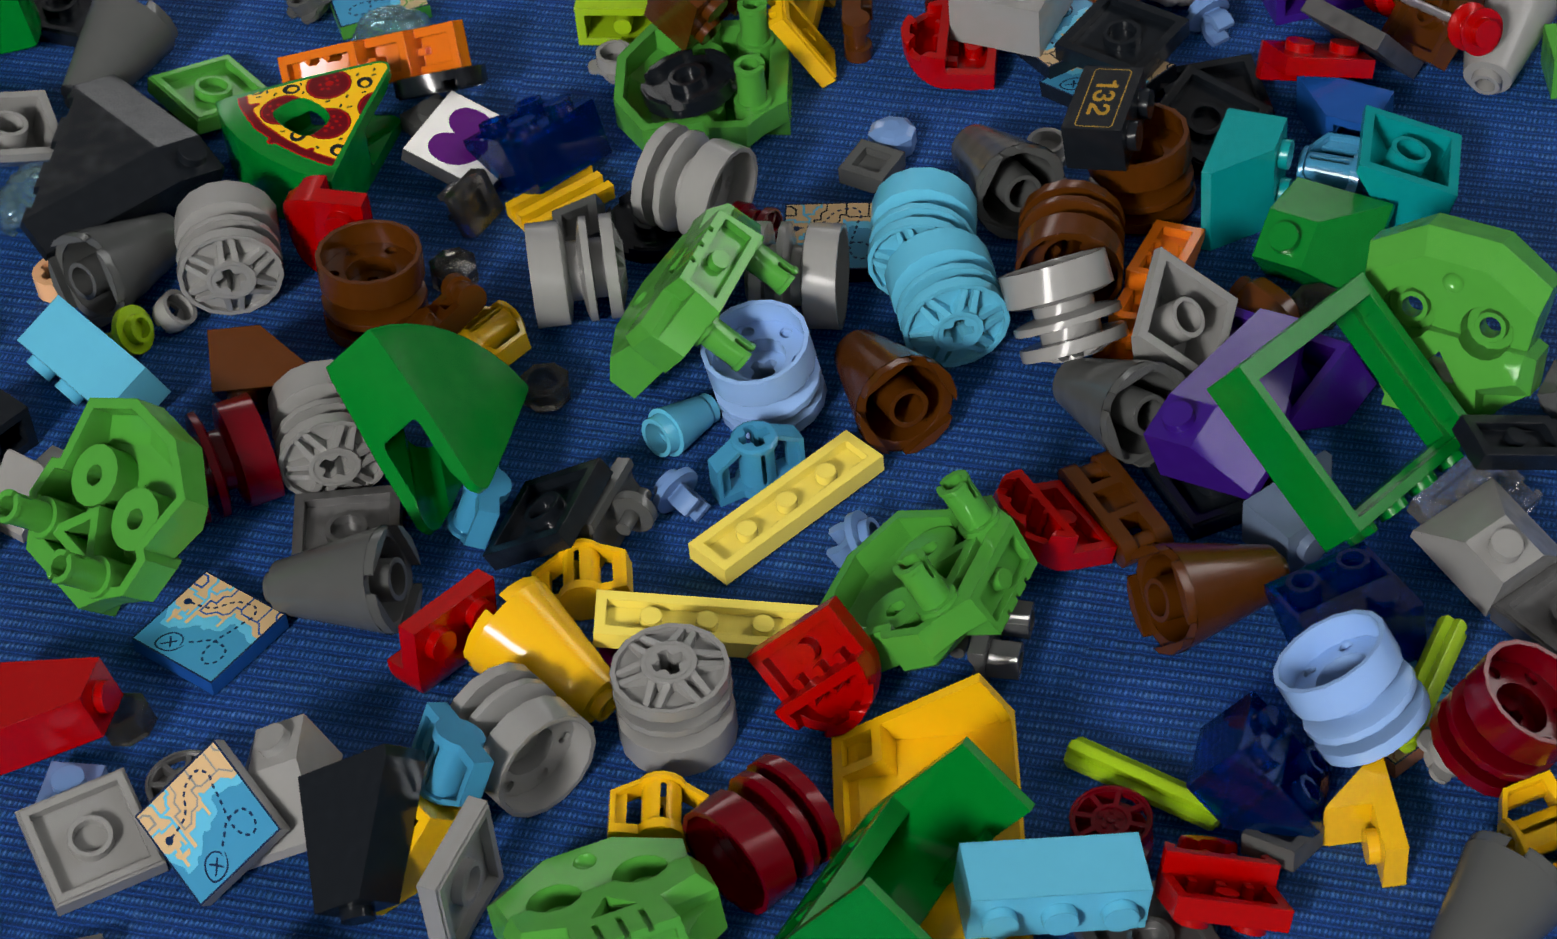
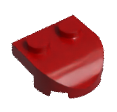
(1313, 59)
(942, 60)
(316, 210)
(1054, 523)
(436, 634)
(821, 670)
(1211, 884)

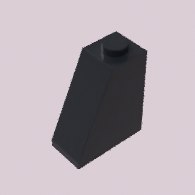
(361, 830)

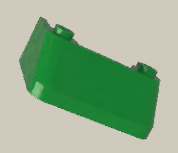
(908, 850)

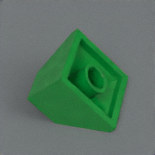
(1319, 234)

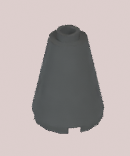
(121, 41)
(1002, 174)
(112, 264)
(1116, 401)
(350, 581)
(1498, 893)

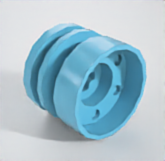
(912, 204)
(947, 296)

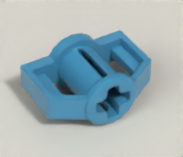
(1329, 168)
(755, 459)
(478, 513)
(453, 754)

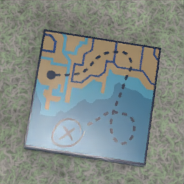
(210, 632)

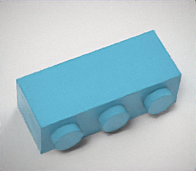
(86, 358)
(1052, 885)

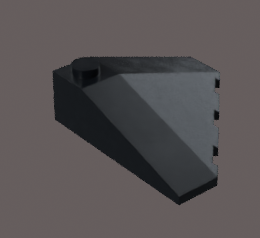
(114, 163)

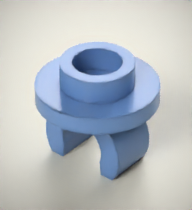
(1211, 19)
(676, 491)
(849, 535)

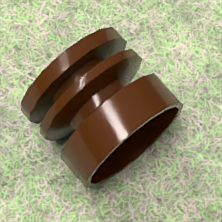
(1158, 177)
(1070, 219)
(369, 277)

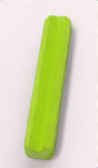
(1437, 663)
(1155, 786)

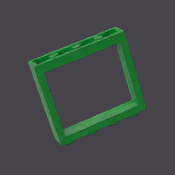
(1403, 375)

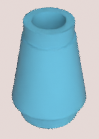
(679, 424)

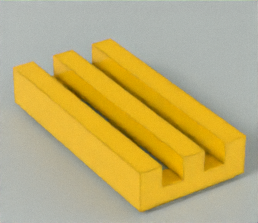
(803, 40)
(539, 207)

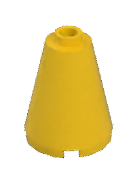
(543, 636)

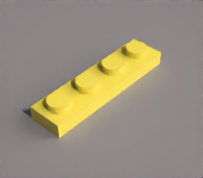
(786, 507)
(733, 621)

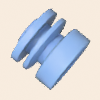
(779, 379)
(1352, 688)

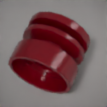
(236, 455)
(1500, 718)
(762, 833)

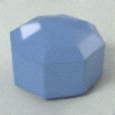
(894, 133)

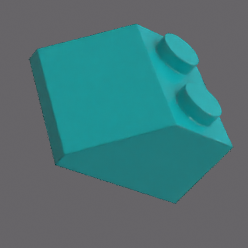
(1408, 164)
(1243, 175)

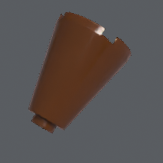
(894, 392)
(1198, 589)

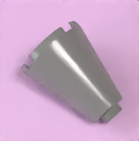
(1521, 33)

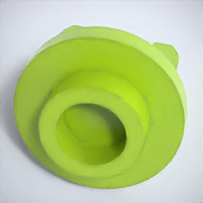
(132, 329)

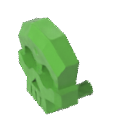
(762, 79)
(1461, 278)
(684, 298)
(114, 505)
(935, 576)
(612, 893)

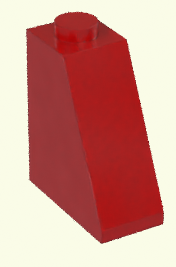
(53, 707)

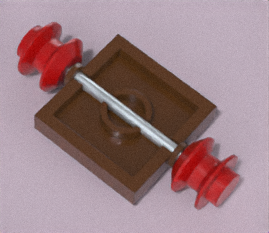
(1440, 27)

